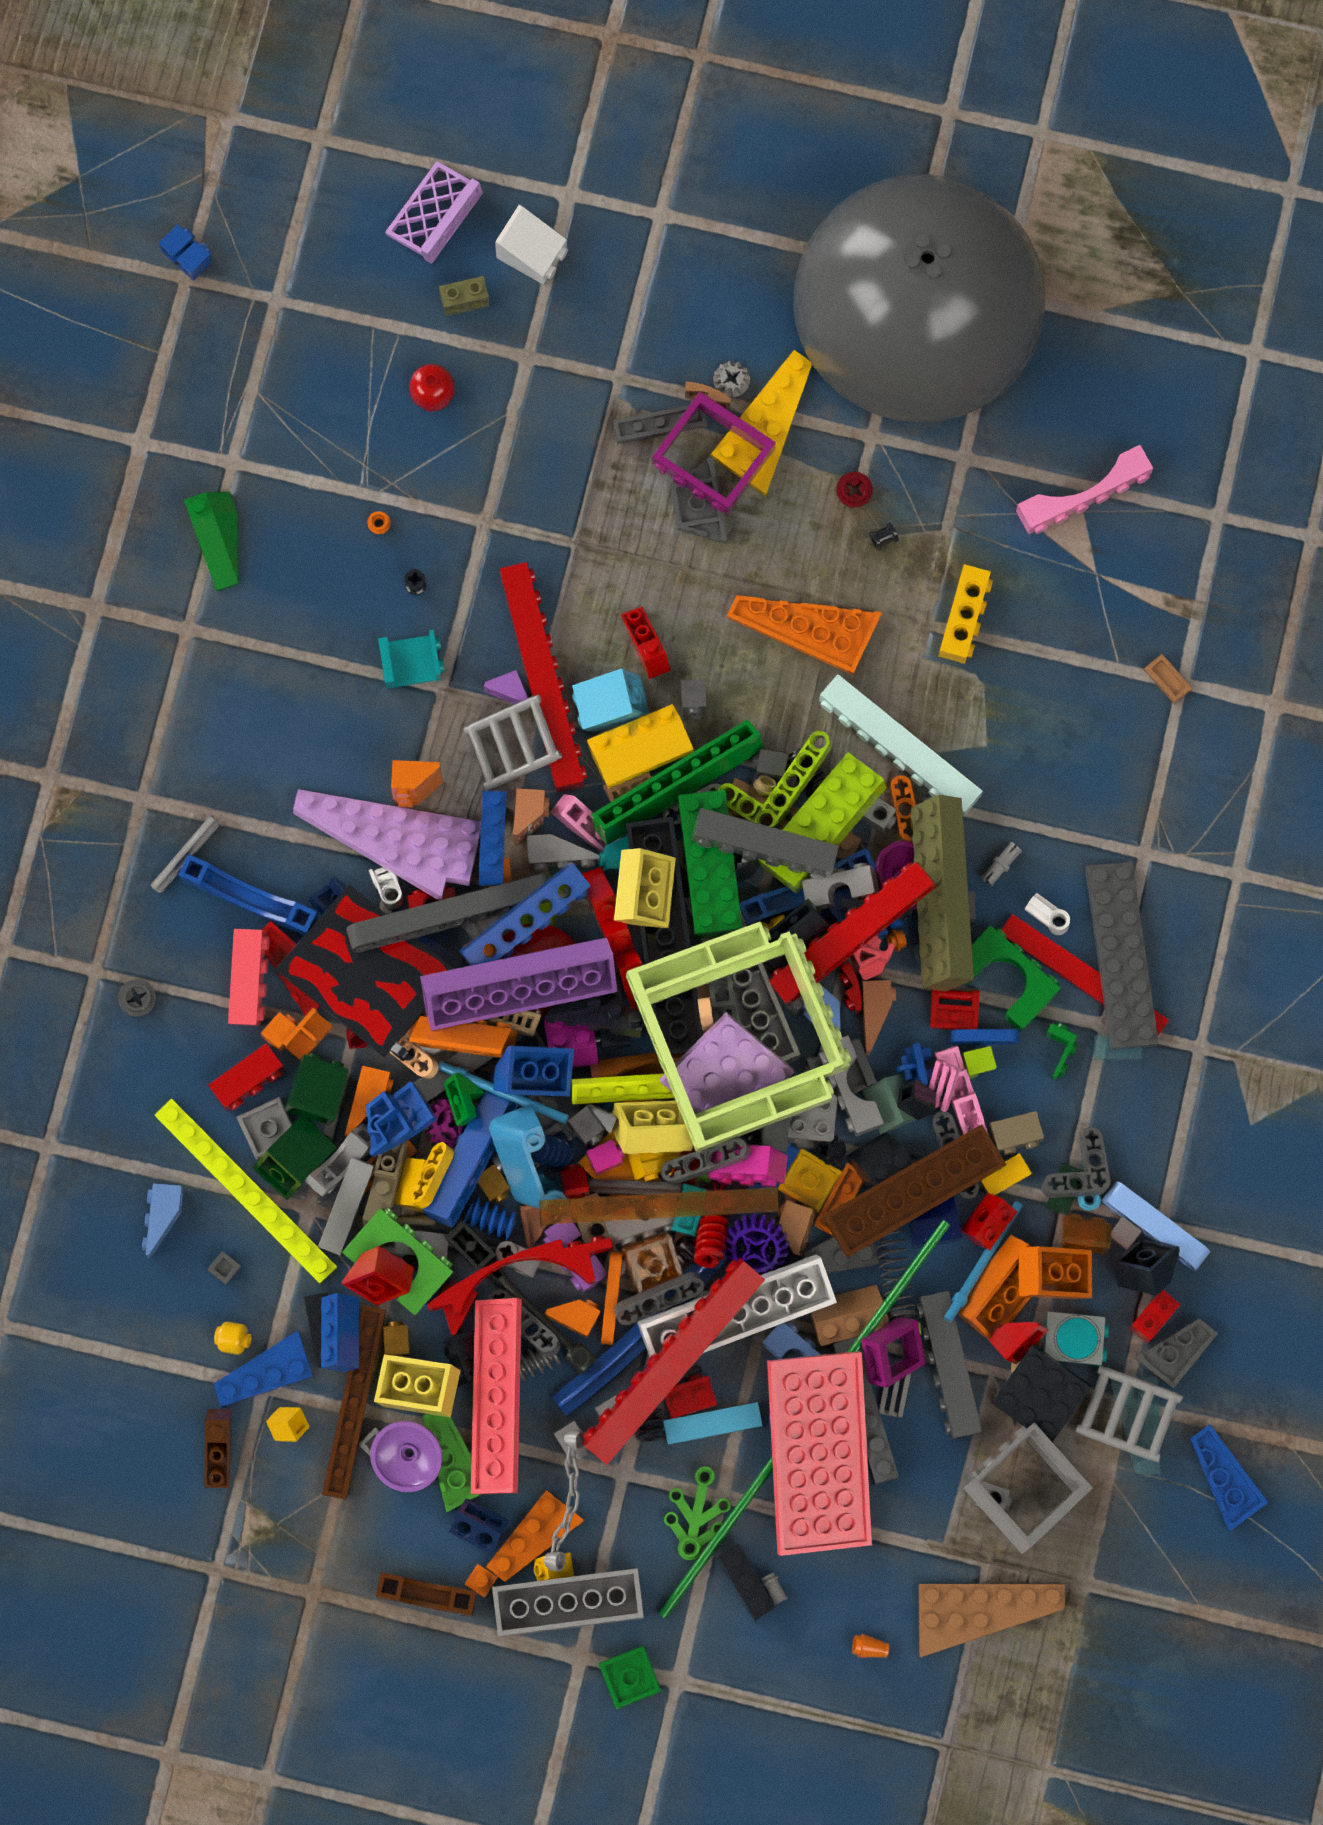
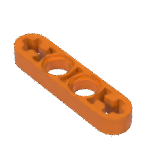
(611, 1297)

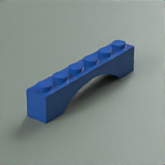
(784, 900)
(261, 903)

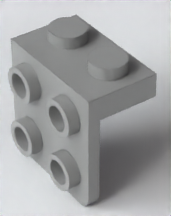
(814, 1124)

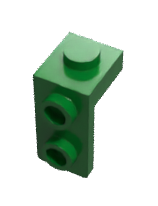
(1062, 1035)

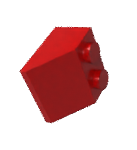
(379, 1276)

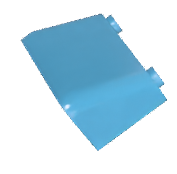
(514, 1138)

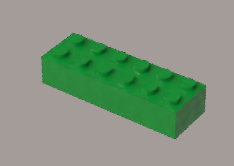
(709, 871)

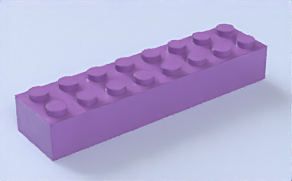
(519, 984)

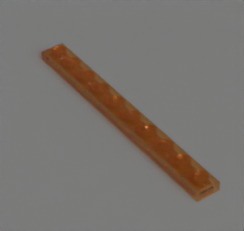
(658, 1205)

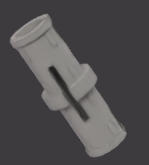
(1001, 864)

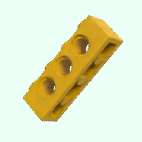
(974, 579)

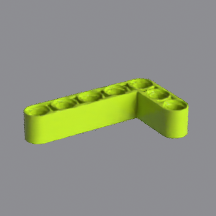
(782, 788)

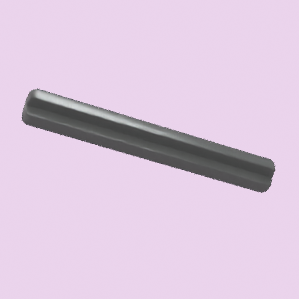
(623, 1187)

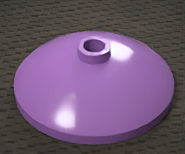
(396, 1466)

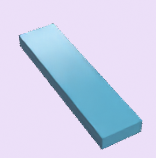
(712, 1423)

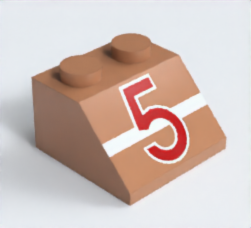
(530, 811)

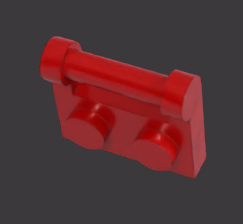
(954, 1016)

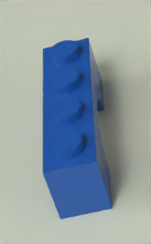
(492, 838)

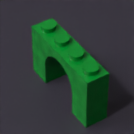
(1039, 987)

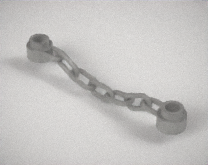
(556, 1560)

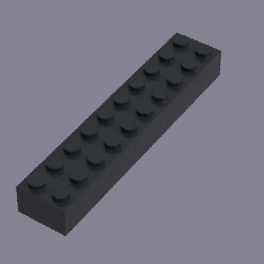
(679, 1014)

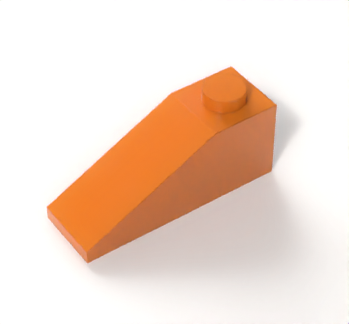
(370, 1085)

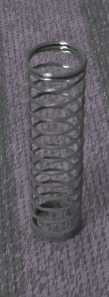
(905, 1313)

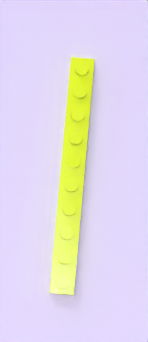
(246, 1191)

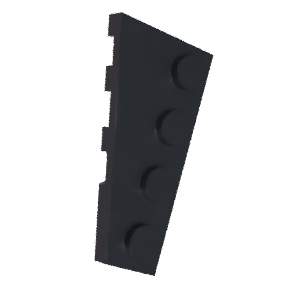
(599, 1014)

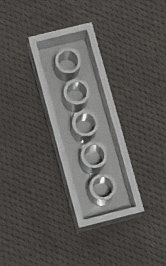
(567, 1602)

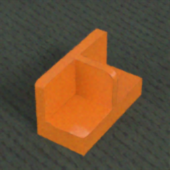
(307, 1034)

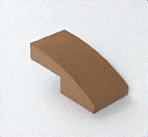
(692, 390)

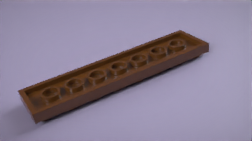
(914, 1191)

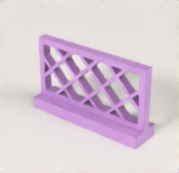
(451, 217)

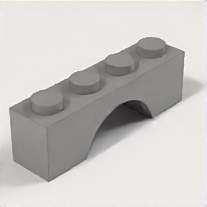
(862, 1114)

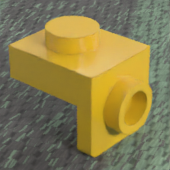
(543, 1573)

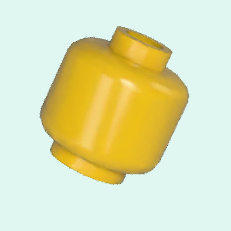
(232, 1338)

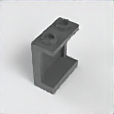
(859, 1074)

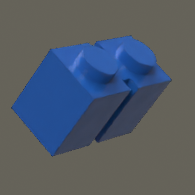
(181, 248)

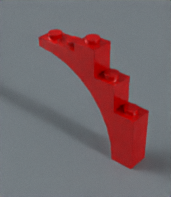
(603, 906)

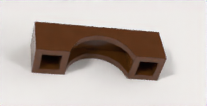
(426, 1594)

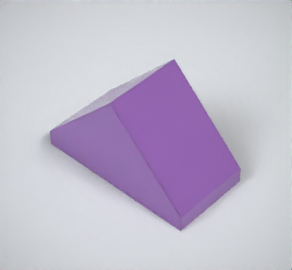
(506, 687)

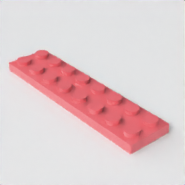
(496, 1396)

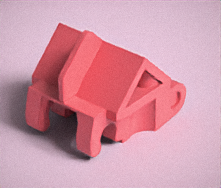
(870, 960)

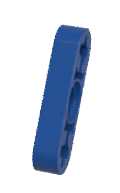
(985, 1037)

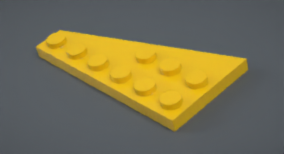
(771, 415)

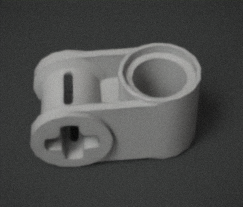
(526, 1268)

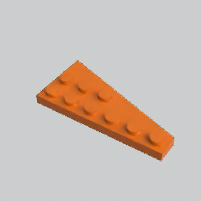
(817, 630)

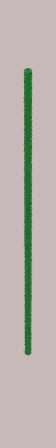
(768, 1468)

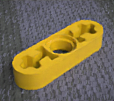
(437, 1162)

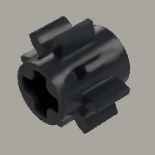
(831, 1151)
(685, 1249)

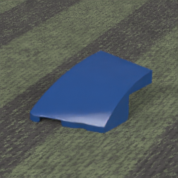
(397, 1118)

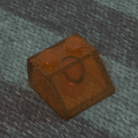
(1085, 1234)

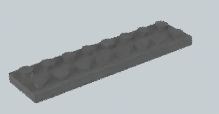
(1121, 956)

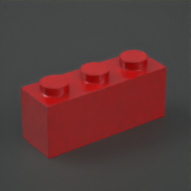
(247, 1078)

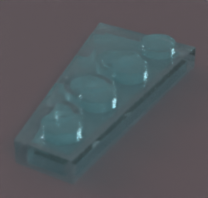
(1141, 1465)

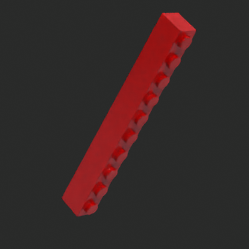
(540, 672)
(672, 1361)

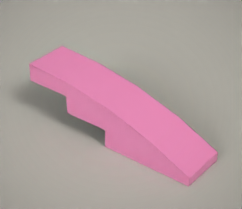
(963, 1099)

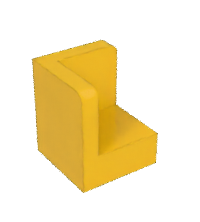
(287, 1424)

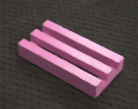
(951, 1084)

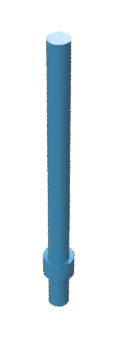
(519, 1099)
(960, 1298)

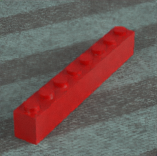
(858, 928)

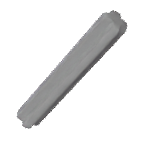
(191, 848)

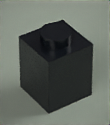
(916, 1100)

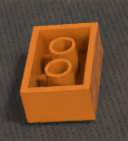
(1055, 1272)

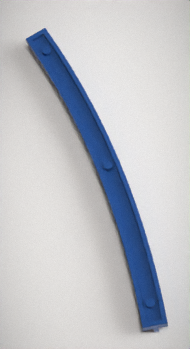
(632, 1343)

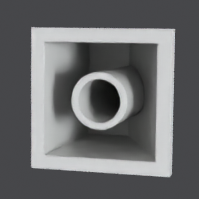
(530, 246)

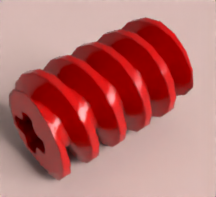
(711, 1241)

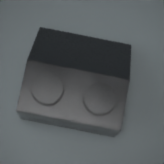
(879, 1160)
(1146, 1266)

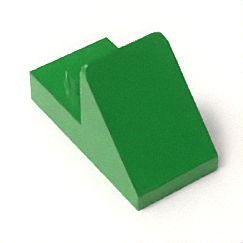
(461, 1094)

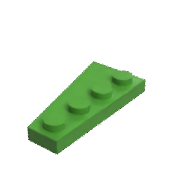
(456, 1463)

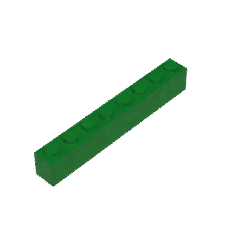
(678, 779)

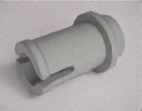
(774, 1588)

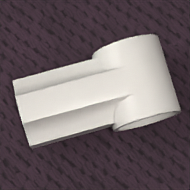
(1046, 913)

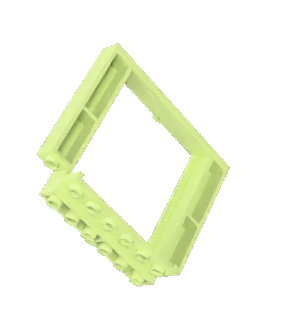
(717, 960)

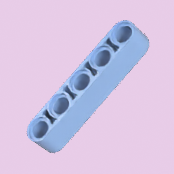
(1155, 1224)

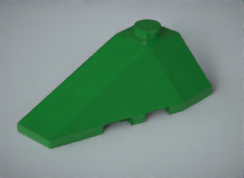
(216, 530)

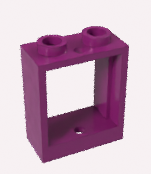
(875, 1347)

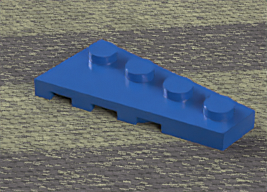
(271, 1370)
(1228, 1481)

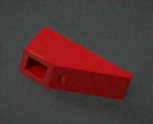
(646, 642)

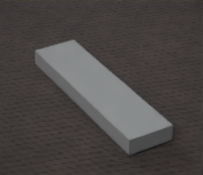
(346, 1206)

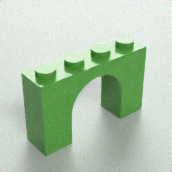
(431, 1269)

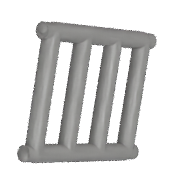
(532, 763)
(1108, 1436)

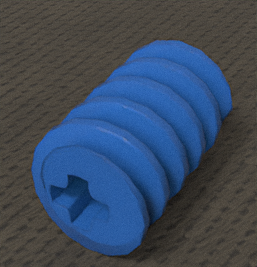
(491, 1218)

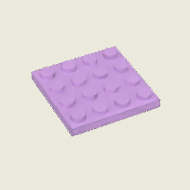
(727, 1065)

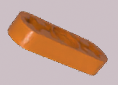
(895, 793)

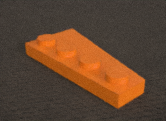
(531, 1537)

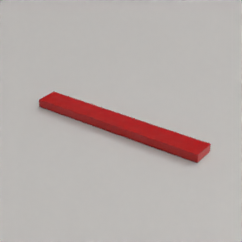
(1061, 961)

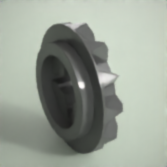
(126, 995)

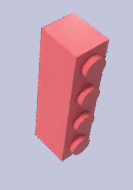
(248, 977)

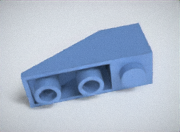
(164, 1211)

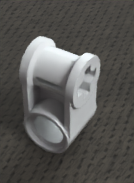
(385, 883)

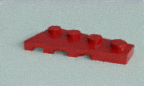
(279, 948)

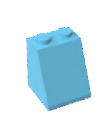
(610, 700)

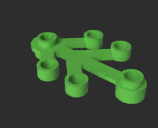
(695, 1518)

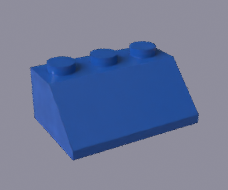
(534, 1071)

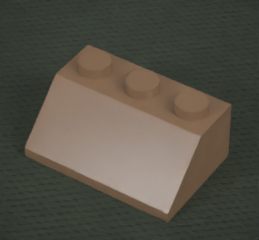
(847, 1316)

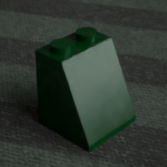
(317, 1089)
(294, 1157)

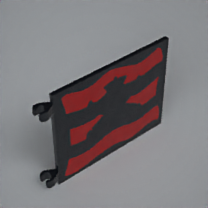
(366, 991)

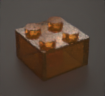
(651, 1262)

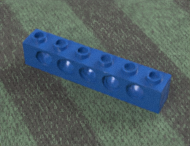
(577, 887)

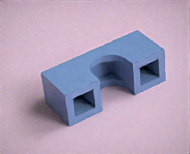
(785, 1339)

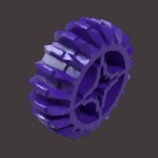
(747, 1231)

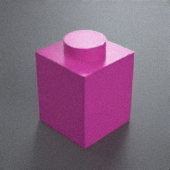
(605, 1157)

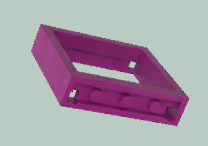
(734, 424)

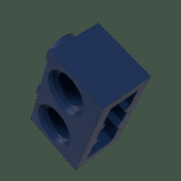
(478, 1526)

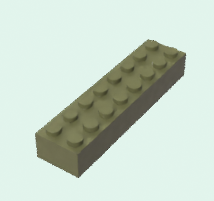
(945, 910)

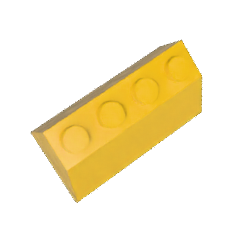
(640, 746)

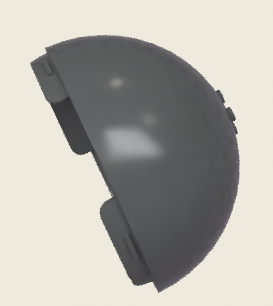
(913, 333)

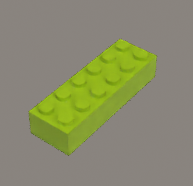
(832, 811)

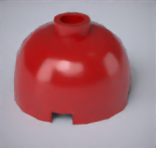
(432, 387)

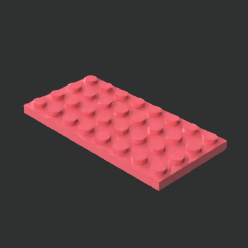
(819, 1453)

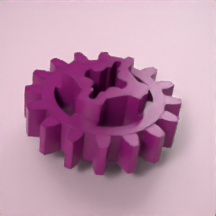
(445, 1116)

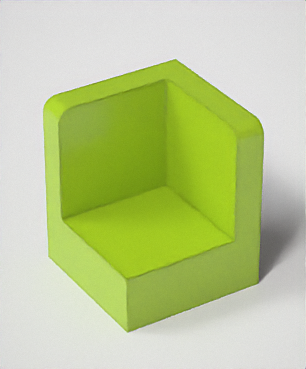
(979, 1061)

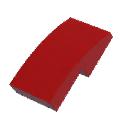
(853, 995)

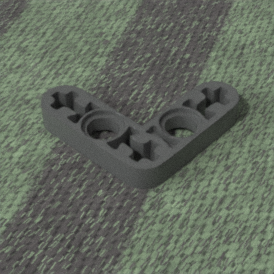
(1087, 1177)

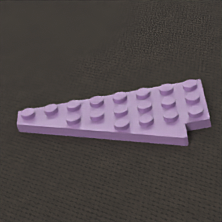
(408, 842)

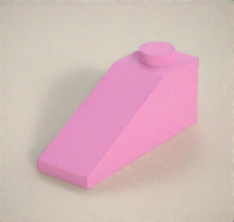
(578, 819)

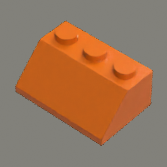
(414, 781)

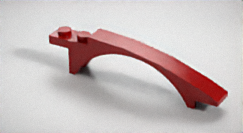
(574, 1258)

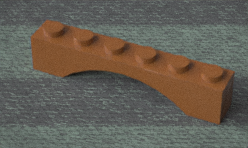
(628, 1066)

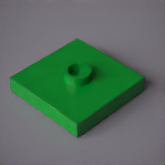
(629, 1677)

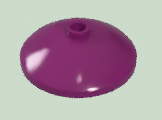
(892, 860)

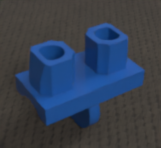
(913, 1064)

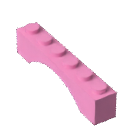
(1044, 510)

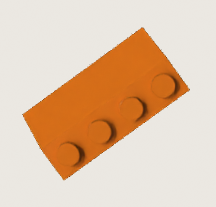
(466, 1038)
(996, 1292)

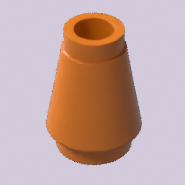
(869, 1647)

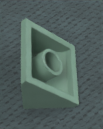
(886, 1095)

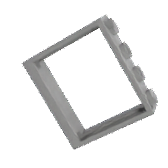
(1057, 1463)

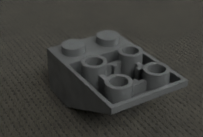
(772, 1135)

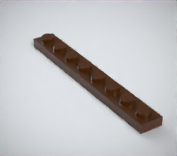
(354, 1405)

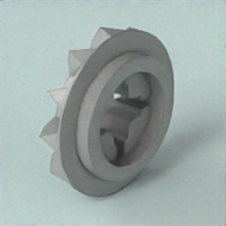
(730, 388)

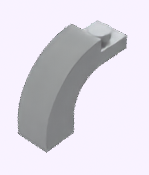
(332, 1172)

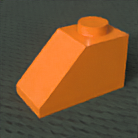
(576, 1316)

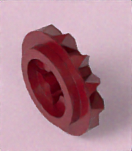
(854, 479)

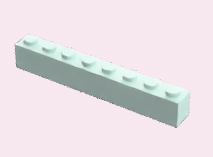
(897, 743)

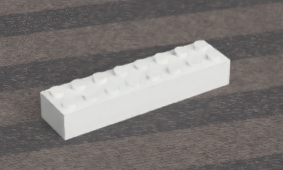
(780, 1298)

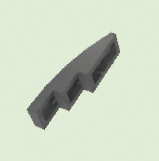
(722, 998)

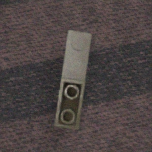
(386, 1180)

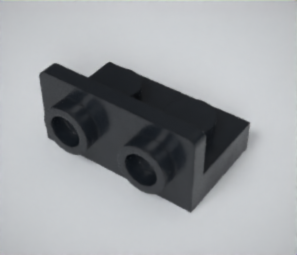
(460, 1352)

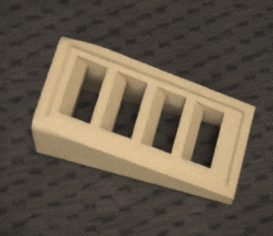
(521, 1029)

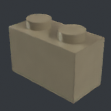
(1016, 1133)

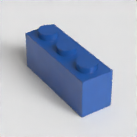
(340, 1332)

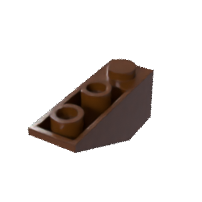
(218, 1447)

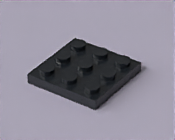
(1041, 1393)

